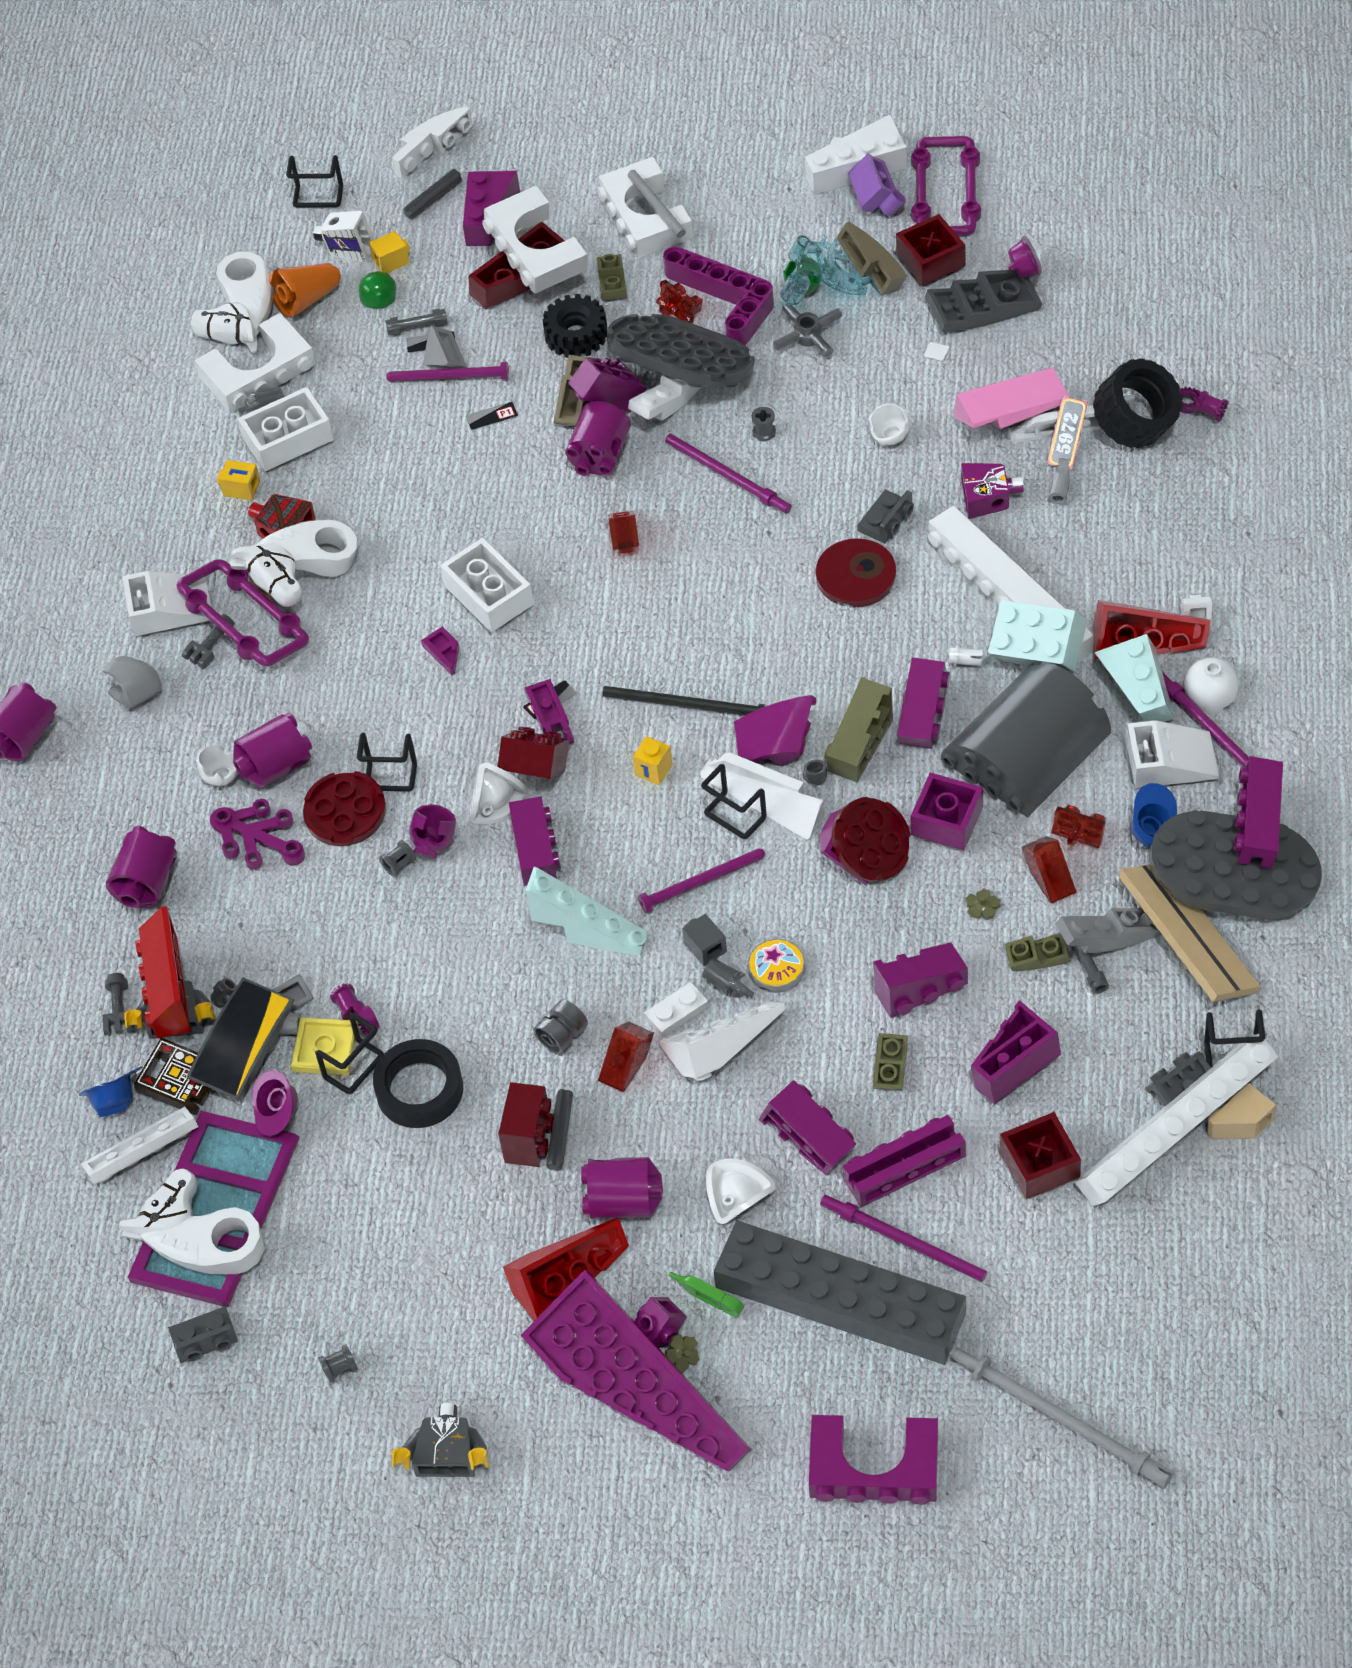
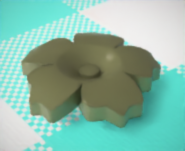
(982, 904)
(682, 1351)

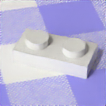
(676, 1009)

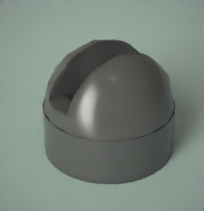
(816, 771)

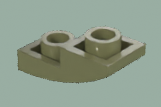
(611, 277)
(1038, 954)
(890, 1062)

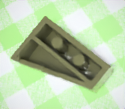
(860, 730)

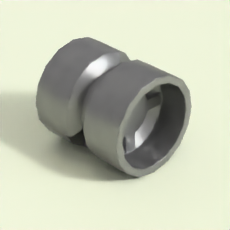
(564, 1023)

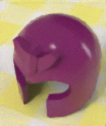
(432, 829)

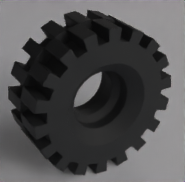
(571, 313)

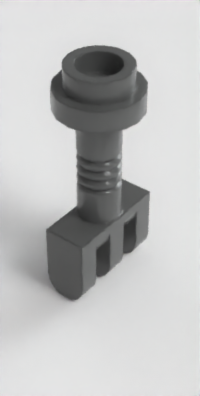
(201, 652)
(116, 984)

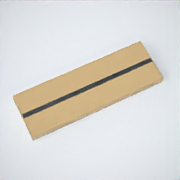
(1191, 937)

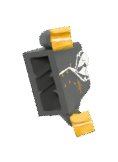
(198, 1009)
(443, 1447)

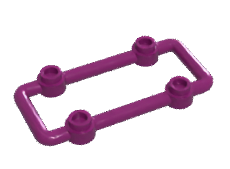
(969, 160)
(246, 645)

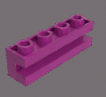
(1259, 811)
(903, 1160)

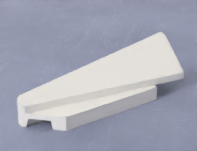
(1044, 424)

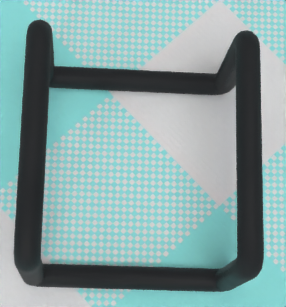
(334, 166)
(408, 746)
(721, 797)
(1210, 1035)
(320, 1055)

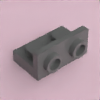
(886, 515)
(1173, 1082)
(203, 1335)

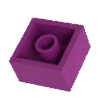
(947, 811)

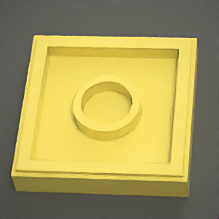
(328, 1035)

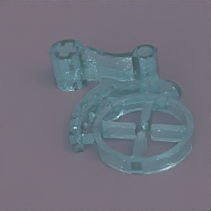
(811, 260)

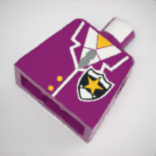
(987, 488)

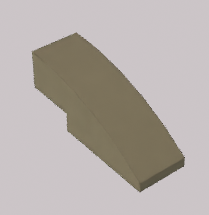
(871, 258)
(568, 404)

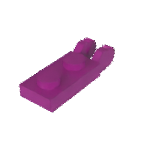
(548, 708)

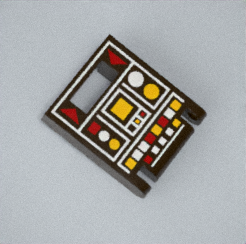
(171, 1083)

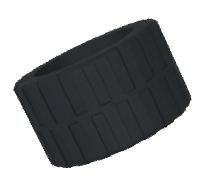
(1155, 386)

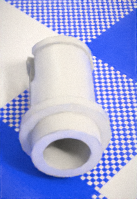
(963, 656)

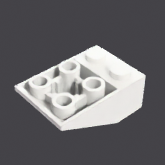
(157, 604)
(1169, 753)

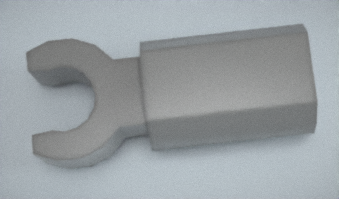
(1060, 482)

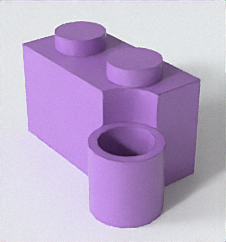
(875, 186)

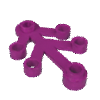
(255, 832)

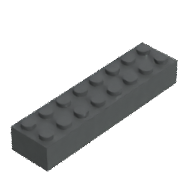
(840, 1292)

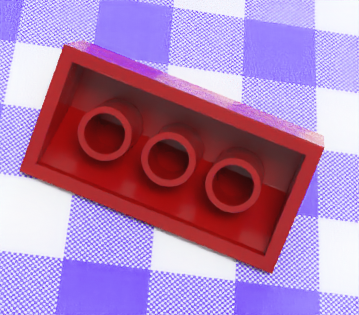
(162, 975)

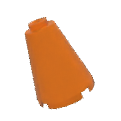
(302, 286)

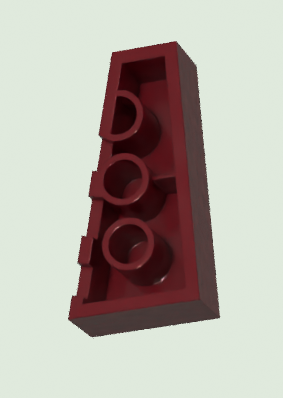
(498, 280)

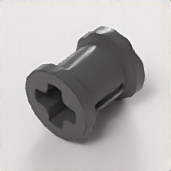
(763, 419)
(397, 858)
(337, 1363)

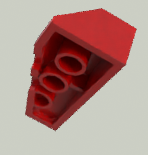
(1167, 630)
(547, 1272)

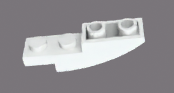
(433, 135)
(662, 399)

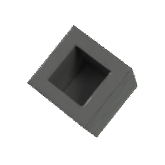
(704, 939)

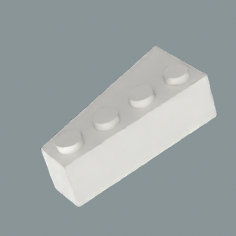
(830, 165)

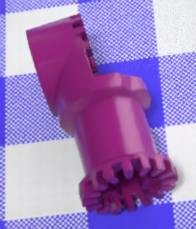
(1203, 403)
(348, 1003)

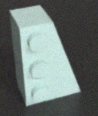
(1139, 676)

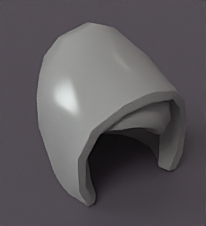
(136, 681)

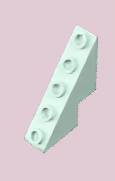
(582, 918)

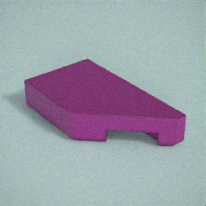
(442, 648)

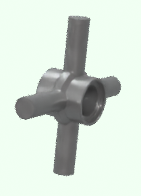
(807, 329)

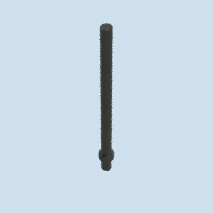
(681, 701)

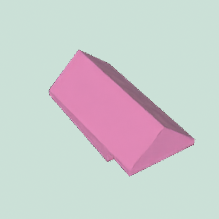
(1010, 400)

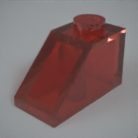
(623, 531)
(1049, 868)
(625, 1055)

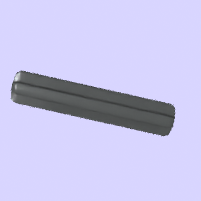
(432, 194)
(559, 1130)

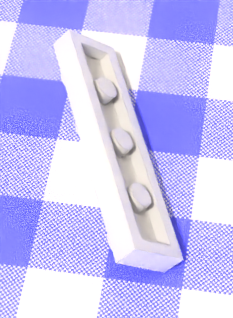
(139, 1145)

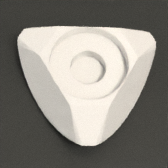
(492, 794)
(735, 1187)

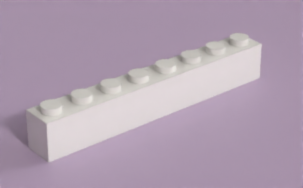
(990, 565)
(1175, 1121)

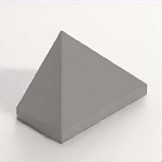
(442, 350)

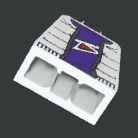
(346, 235)

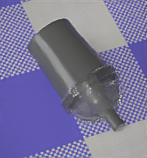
(260, 399)
(727, 979)

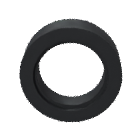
(414, 1052)

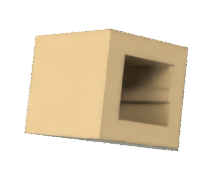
(1243, 1116)

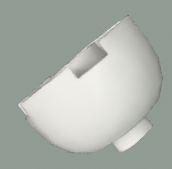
(1212, 684)

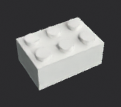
(285, 429)
(487, 585)

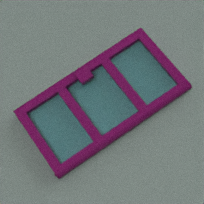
(232, 1170)

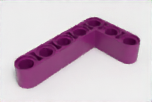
(748, 292)

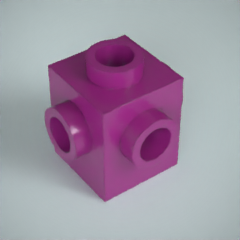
(660, 1319)

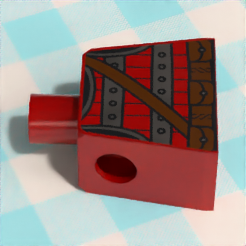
(280, 513)

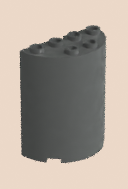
(1030, 737)

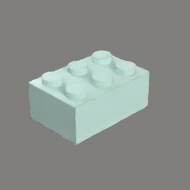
(1037, 635)

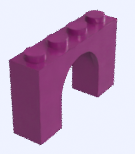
(910, 1480)

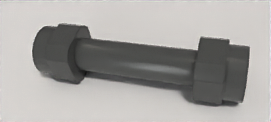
(394, 325)
(1095, 977)

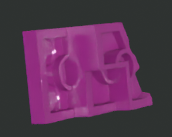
(775, 731)

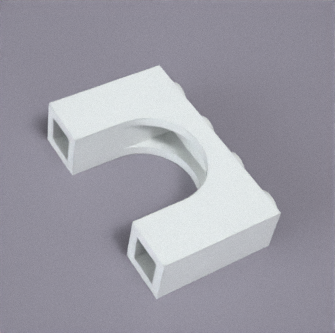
(642, 232)
(536, 267)
(233, 385)

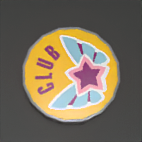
(776, 965)

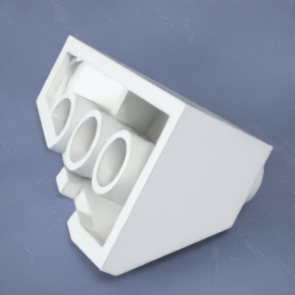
(709, 1049)

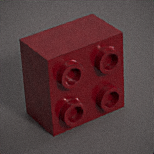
(930, 249)
(533, 753)
(525, 1124)
(1040, 1155)

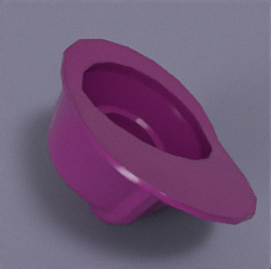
(1024, 259)
(273, 1102)

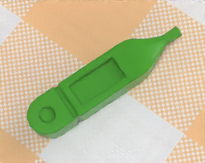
(710, 1294)

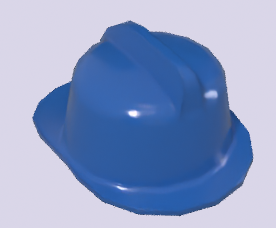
(1152, 808)
(111, 1096)

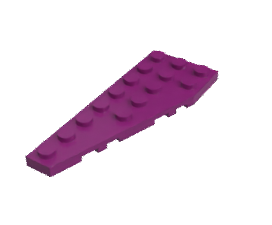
(610, 1358)

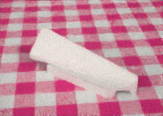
(783, 793)

